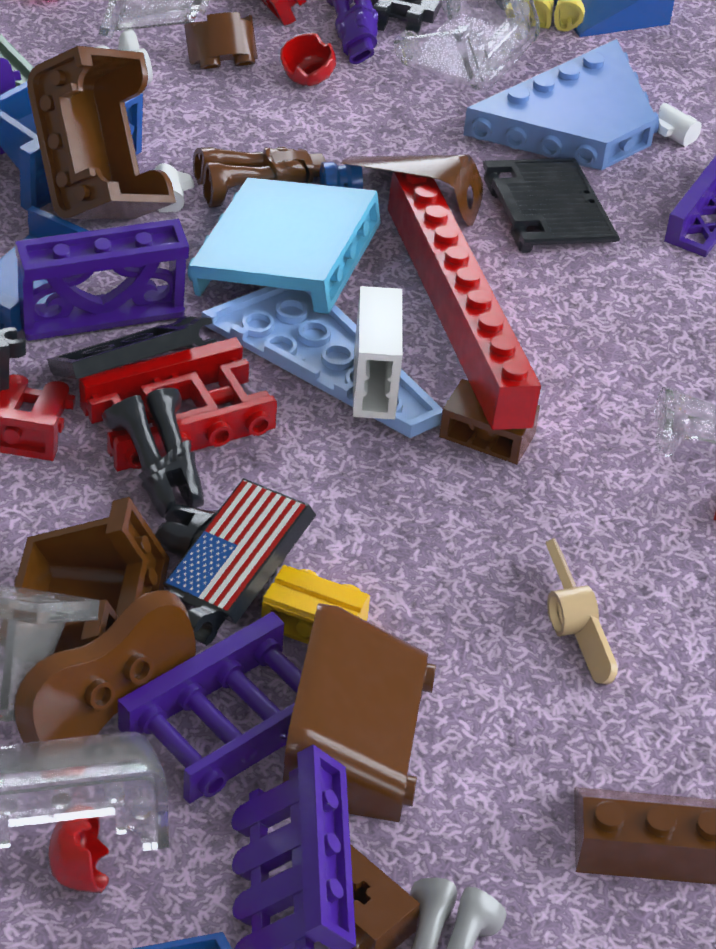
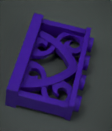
(74, 257)

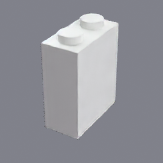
(377, 353)

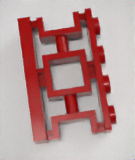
(189, 373)

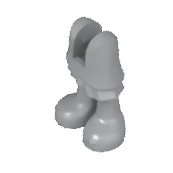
(476, 915)

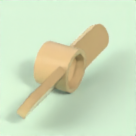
(576, 612)

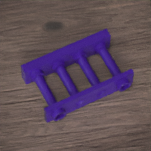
(187, 687)

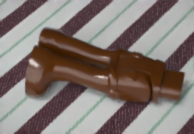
(226, 169)

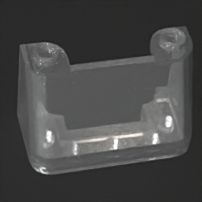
(474, 43)
(86, 780)

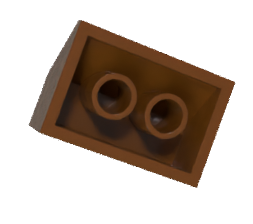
(645, 835)

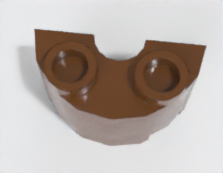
(220, 39)

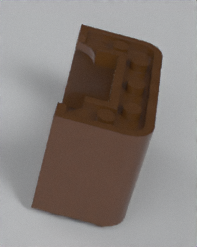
(88, 135)

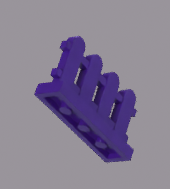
(320, 855)

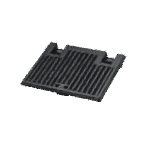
(549, 196)

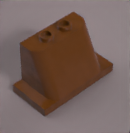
(96, 560)

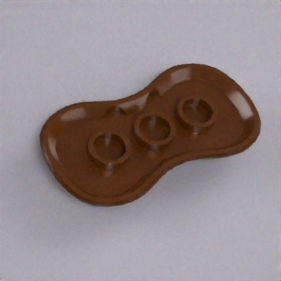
(81, 686)

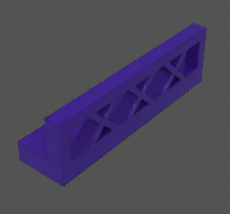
(689, 211)

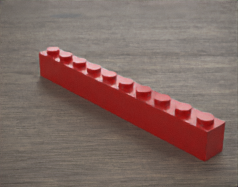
(464, 303)

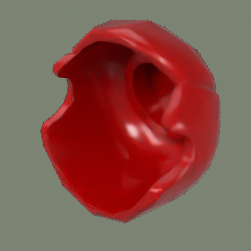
(305, 56)
(75, 853)

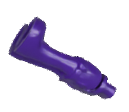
(356, 28)

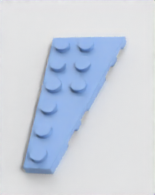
(314, 347)

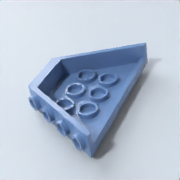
(575, 110)

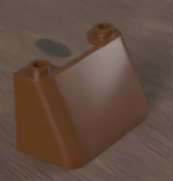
(361, 708)

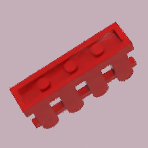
(33, 432)

